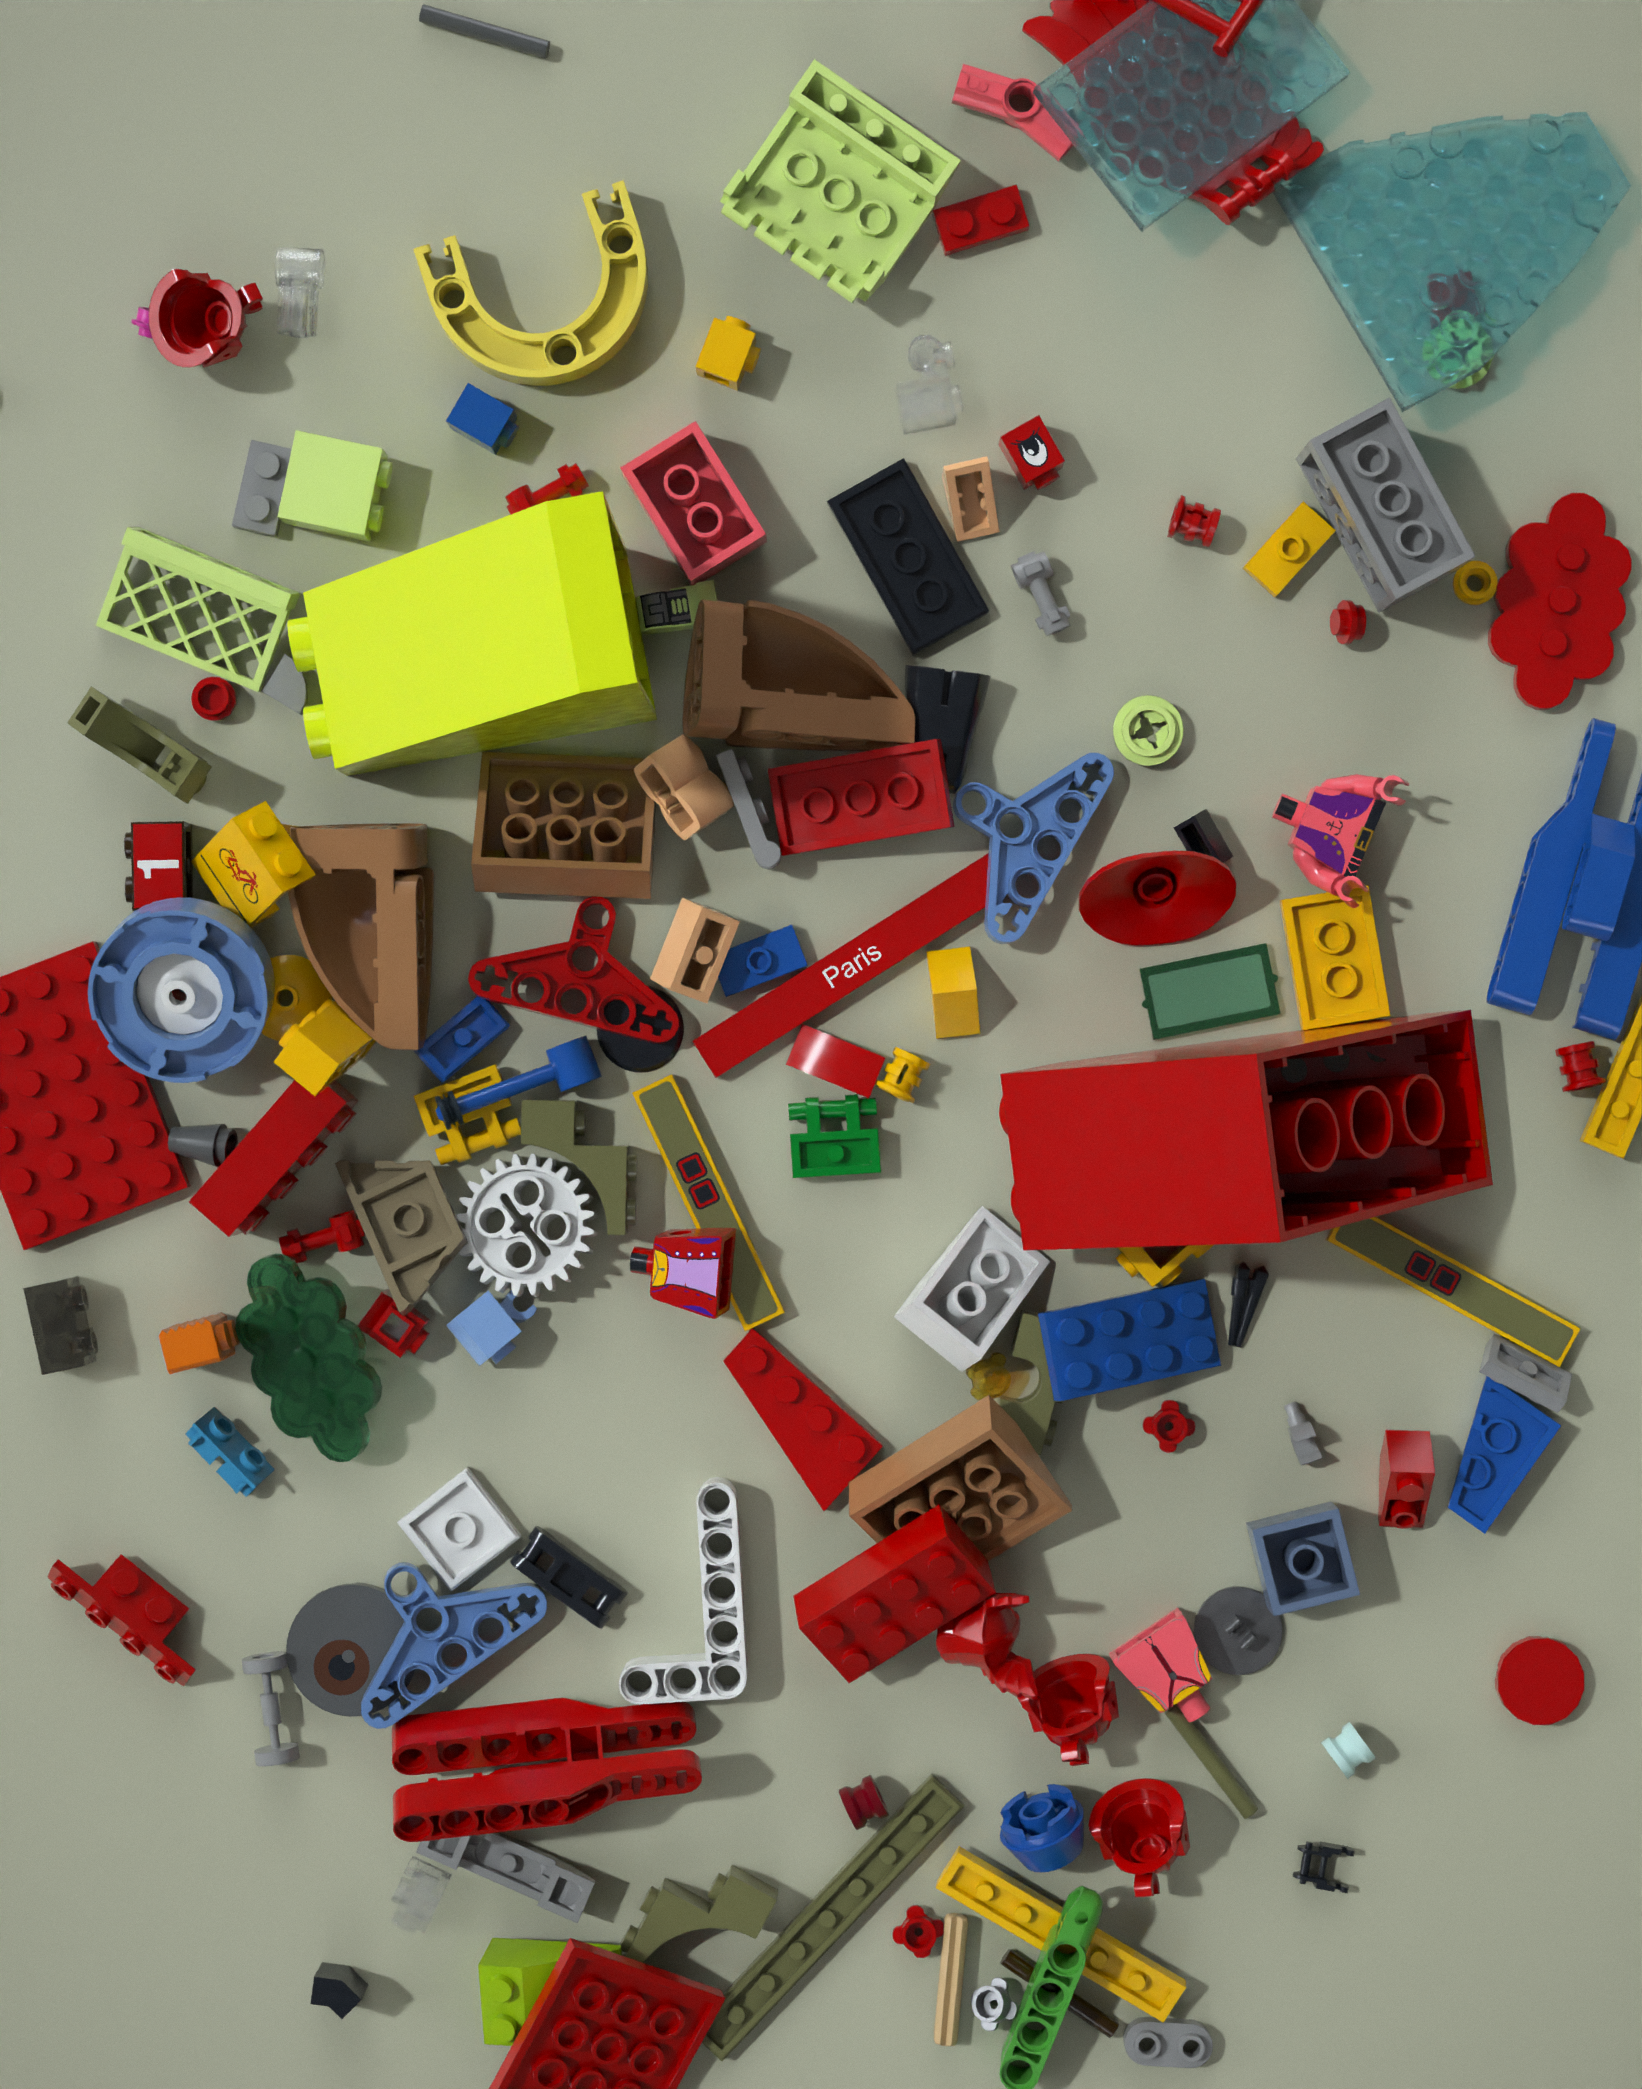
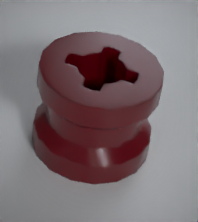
(863, 1802)

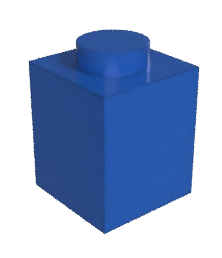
(483, 419)

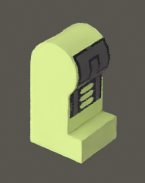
(672, 609)

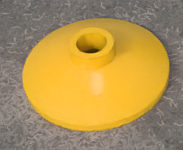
(309, 993)

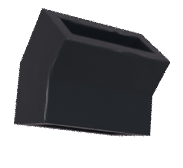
(1208, 833)
(337, 1988)

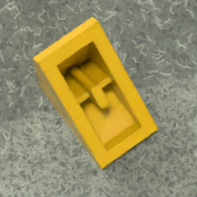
(953, 992)

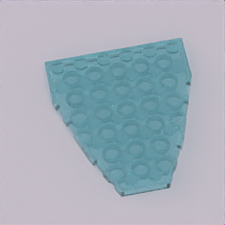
(1452, 236)

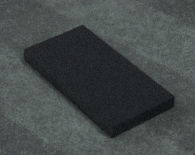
(908, 556)

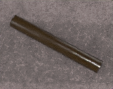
(1077, 2005)

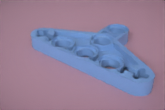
(1019, 855)
(423, 1649)

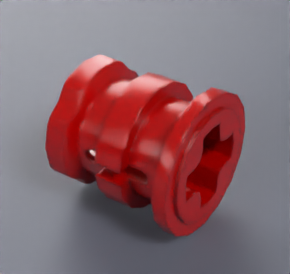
(1194, 522)
(1579, 1067)

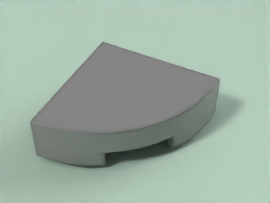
(288, 685)

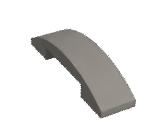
(518, 1867)

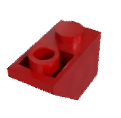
(1405, 1478)

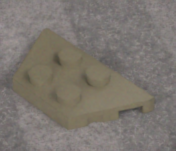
(405, 1223)

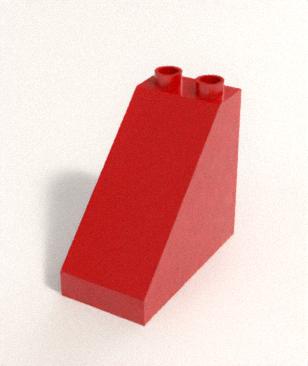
(1230, 1152)

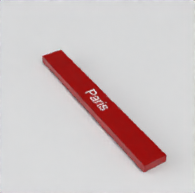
(845, 969)

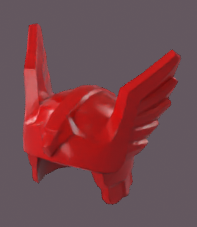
(985, 1640)

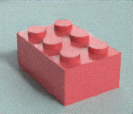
(694, 504)

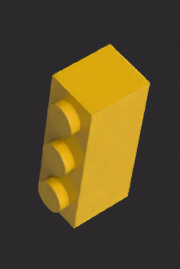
(322, 1047)

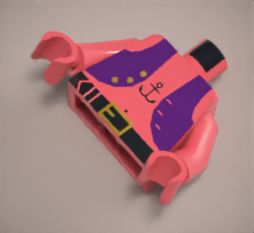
(1336, 828)

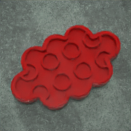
(1559, 601)

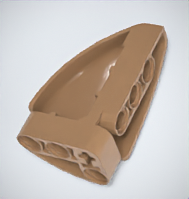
(786, 684)

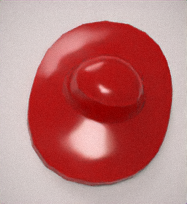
(1157, 897)

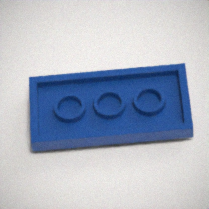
(1129, 1339)

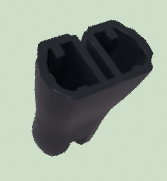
(947, 709)

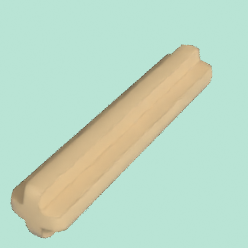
(950, 1979)

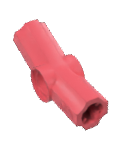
(991, 95)

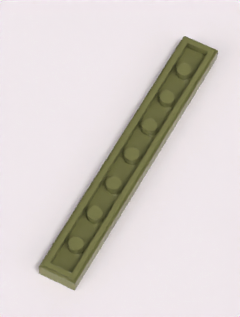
(831, 1913)

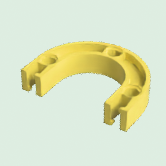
(529, 356)

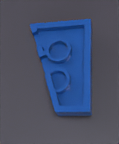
(1498, 1453)

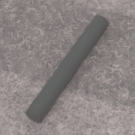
(484, 31)

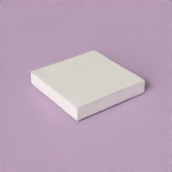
(459, 1529)

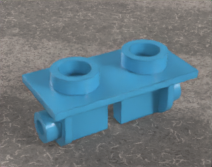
(244, 1464)

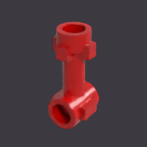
(570, 481)
(344, 1231)

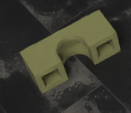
(1035, 1410)

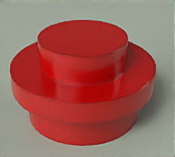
(1348, 622)
(213, 698)

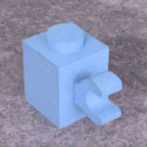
(489, 1327)

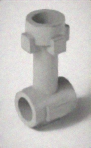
(1033, 571)

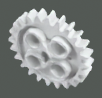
(496, 1250)

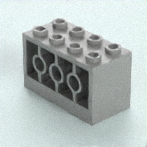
(1384, 505)

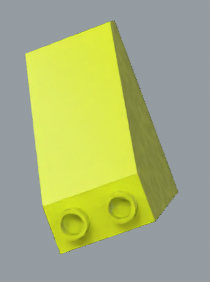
(477, 642)

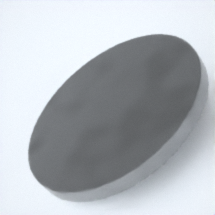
(1237, 1631)

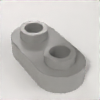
(1169, 2042)

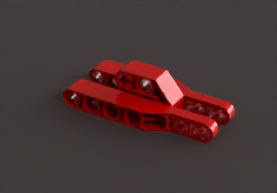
(538, 1792)

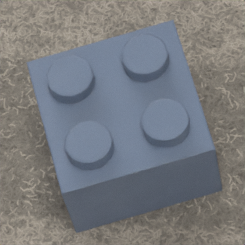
(1302, 1558)

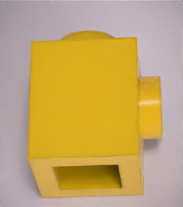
(728, 352)

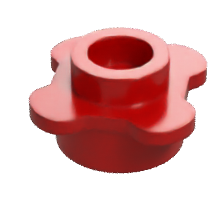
(1169, 1438)
(918, 1944)

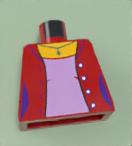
(690, 1269)

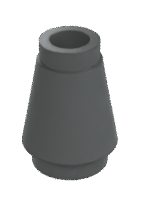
(203, 1142)

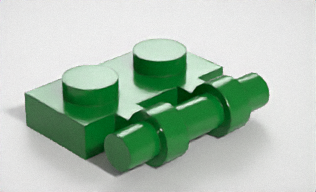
(834, 1151)

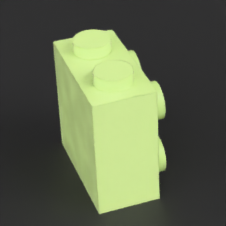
(334, 486)

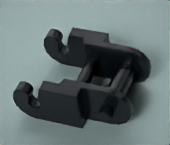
(1325, 1850)

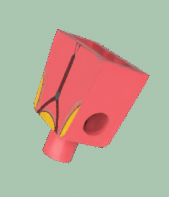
(1166, 1666)

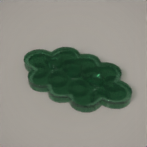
(308, 1357)

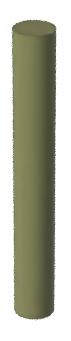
(1212, 1762)

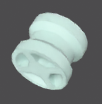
(1348, 1750)

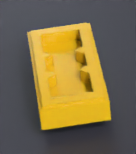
(1288, 549)

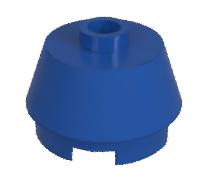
(1043, 1829)

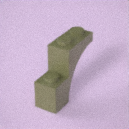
(609, 1167)
(737, 1904)

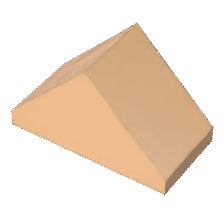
(970, 498)

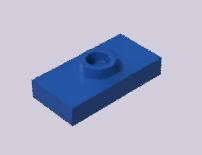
(761, 960)
(462, 1038)

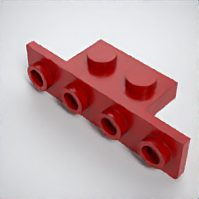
(133, 1609)

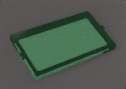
(1209, 991)

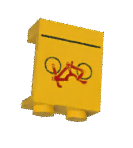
(252, 864)

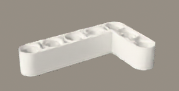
(715, 1610)

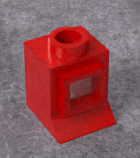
(392, 1329)

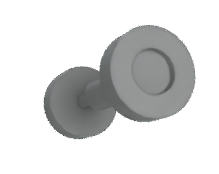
(277, 1752)

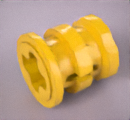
(910, 1078)

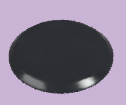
(636, 1054)

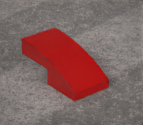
(835, 1061)

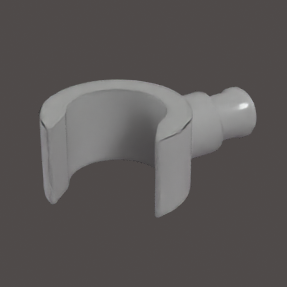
(1301, 1435)

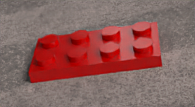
(861, 797)

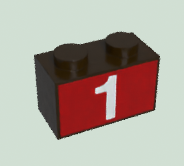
(159, 862)

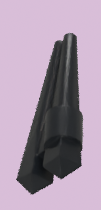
(1245, 1298)

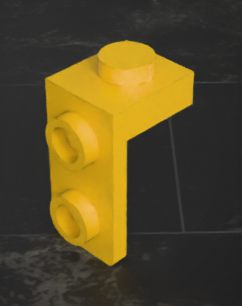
(1136, 1261)

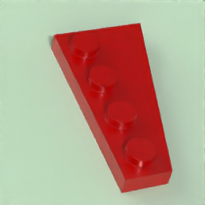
(806, 1422)

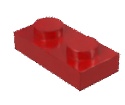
(980, 220)

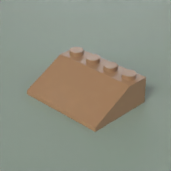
(562, 826)
(977, 1472)

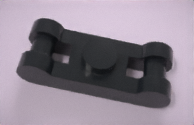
(568, 1577)

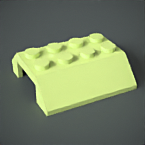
(840, 184)

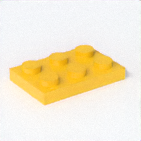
(1334, 959)

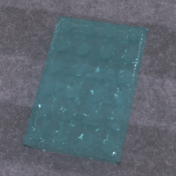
(1169, 113)

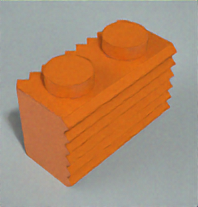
(198, 1342)

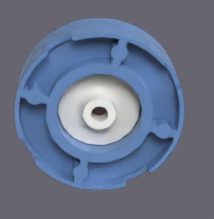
(181, 989)

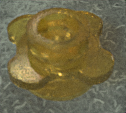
(997, 1381)

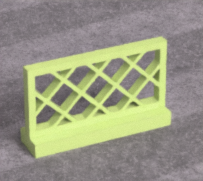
(209, 572)

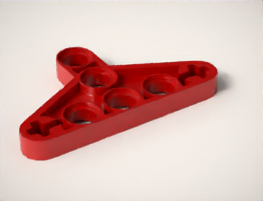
(601, 985)

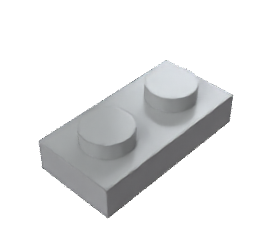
(262, 489)
(1525, 1373)

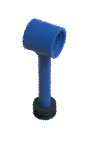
(568, 1064)

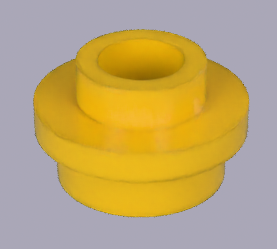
(1484, 573)

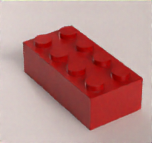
(271, 1155)
(894, 1594)

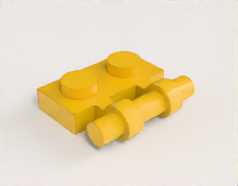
(460, 1146)

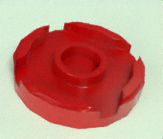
(1539, 1680)

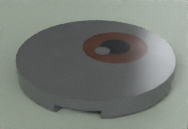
(340, 1645)

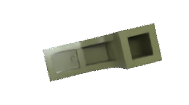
(140, 744)

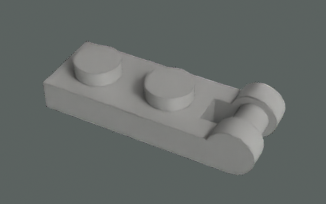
(750, 811)

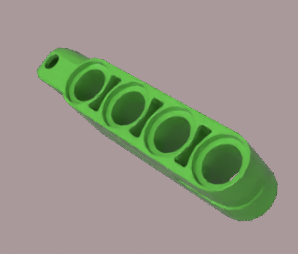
(1074, 1927)

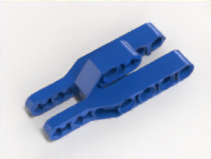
(1601, 903)

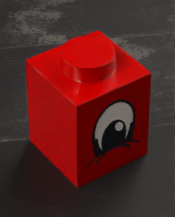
(1032, 454)

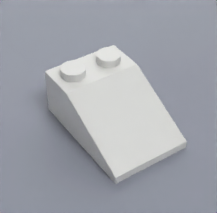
(972, 1290)

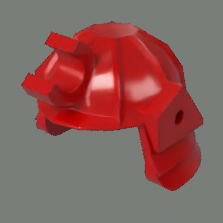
(199, 317)
(1073, 1704)
(1141, 1830)

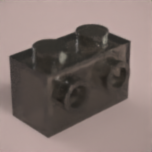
(61, 1325)

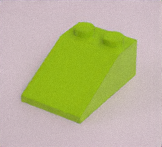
(511, 1981)

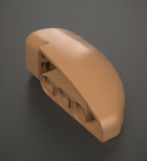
(370, 924)

